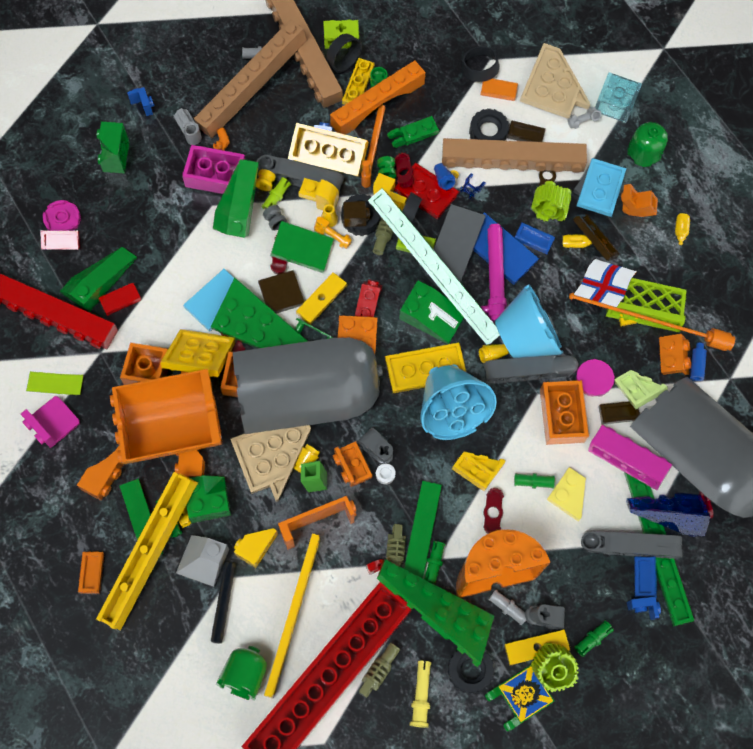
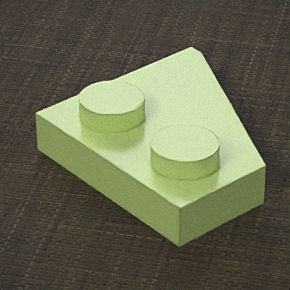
(638, 388)

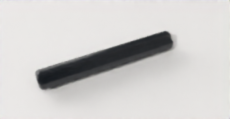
(223, 603)

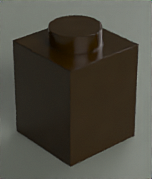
(355, 214)

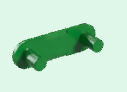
(300, 325)

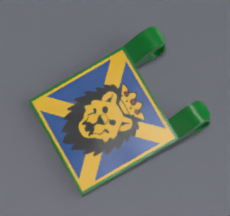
(523, 695)

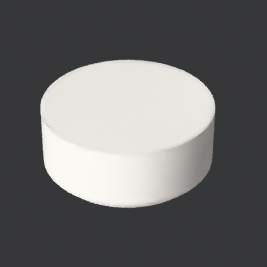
(385, 473)

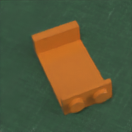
(315, 515)

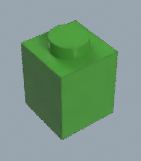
(314, 476)

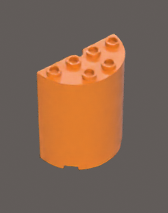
(165, 416)
(503, 559)

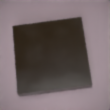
(281, 292)

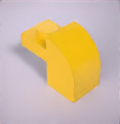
(388, 185)
(320, 192)

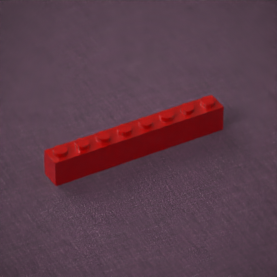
(56, 313)

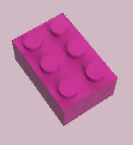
(210, 168)

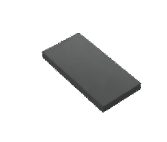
(459, 238)

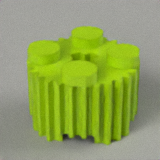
(551, 202)
(555, 667)

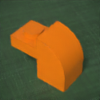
(640, 203)

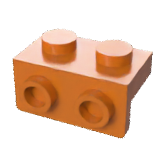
(674, 354)
(352, 463)

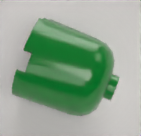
(647, 144)
(243, 672)

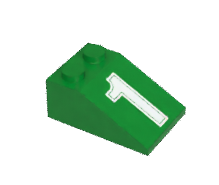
(431, 312)

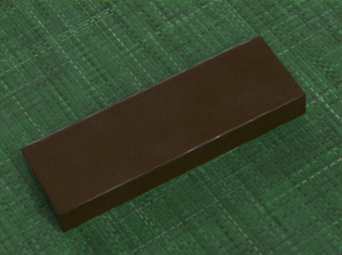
(596, 237)

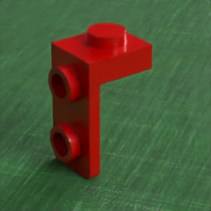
(368, 298)

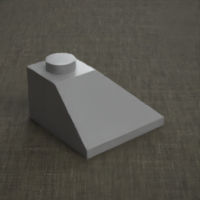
(203, 560)

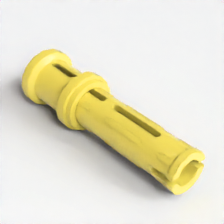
(420, 705)

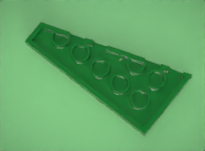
(251, 320)
(444, 612)

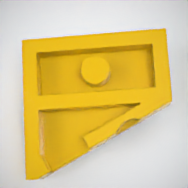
(478, 469)

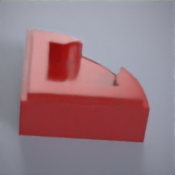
(375, 566)

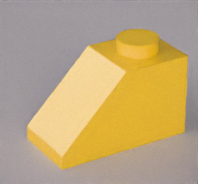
(254, 546)

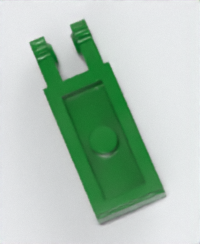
(414, 132)

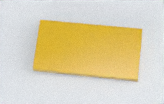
(411, 369)

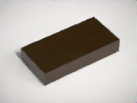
(525, 132)
(617, 413)

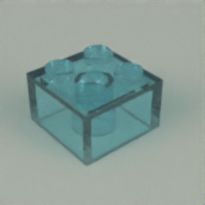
(618, 97)

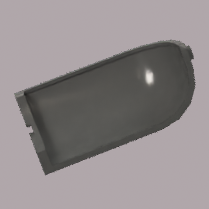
(305, 383)
(702, 444)

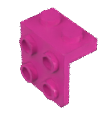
(51, 421)

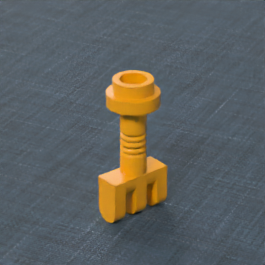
(322, 227)

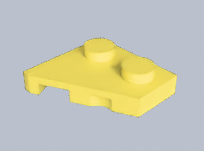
(569, 494)

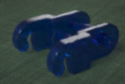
(476, 189)

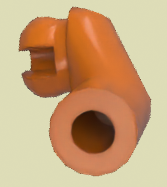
(223, 140)

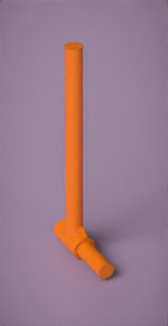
(368, 164)

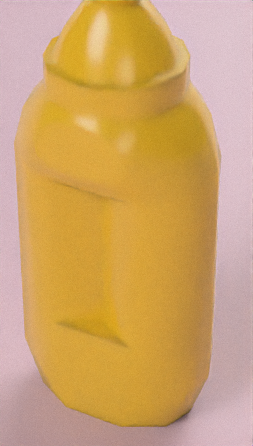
(682, 227)
(575, 241)

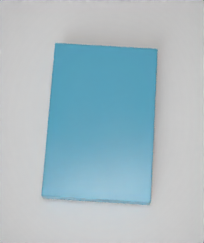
(601, 187)
(207, 301)

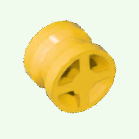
(265, 180)

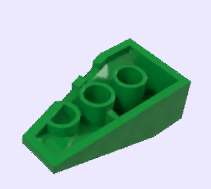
(236, 204)
(97, 279)

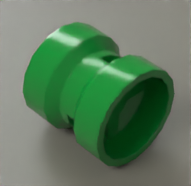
(377, 75)
(386, 166)

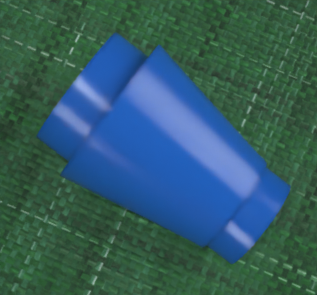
(444, 177)

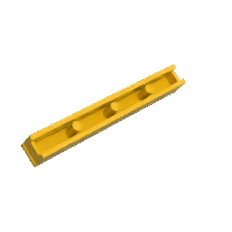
(146, 551)

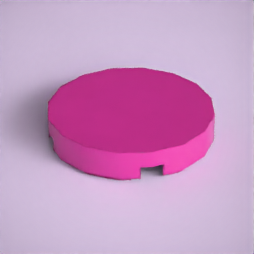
(61, 216)
(596, 377)

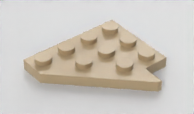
(553, 84)
(270, 457)

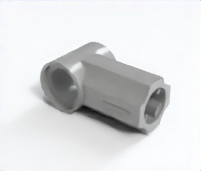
(188, 126)

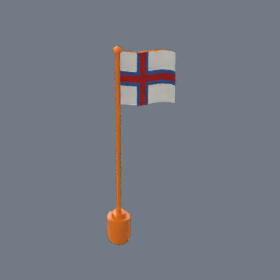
(606, 286)

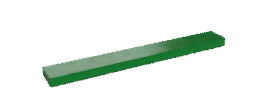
(665, 567)

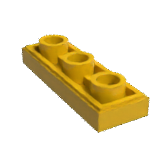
(358, 80)
(329, 291)
(524, 649)

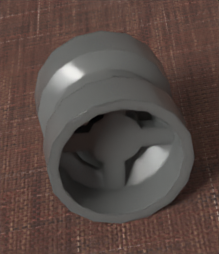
(274, 216)

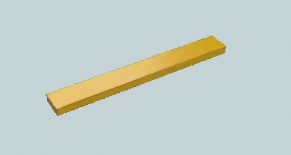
(292, 617)

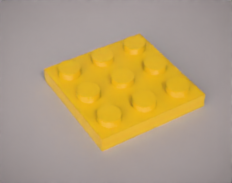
(198, 351)

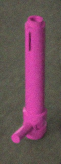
(497, 299)

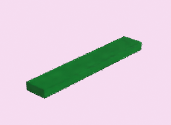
(422, 528)

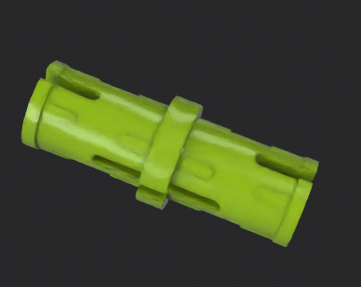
(277, 193)

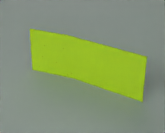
(54, 383)

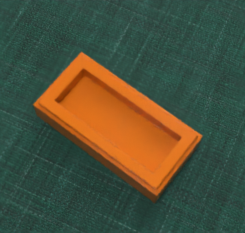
(499, 89)
(91, 572)

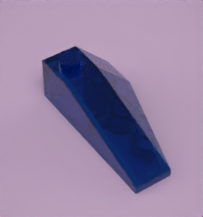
(680, 513)

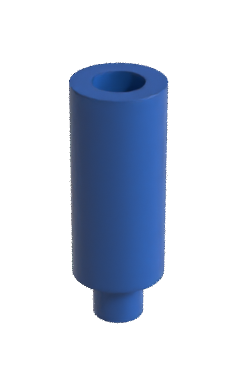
(698, 363)

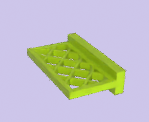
(663, 315)

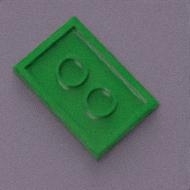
(302, 247)

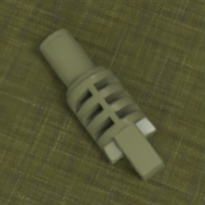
(383, 236)
(396, 545)
(378, 670)

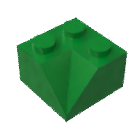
(114, 147)
(208, 499)

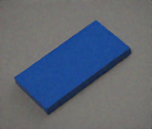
(516, 257)

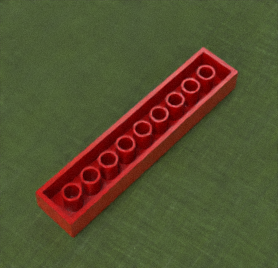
(331, 672)

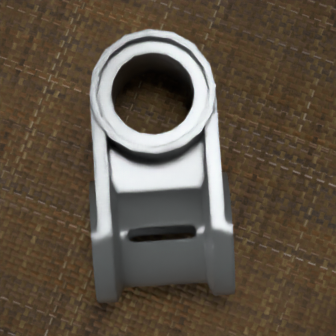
(374, 444)
(546, 616)

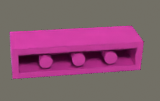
(629, 457)

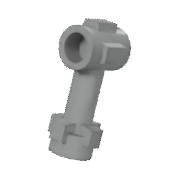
(592, 113)

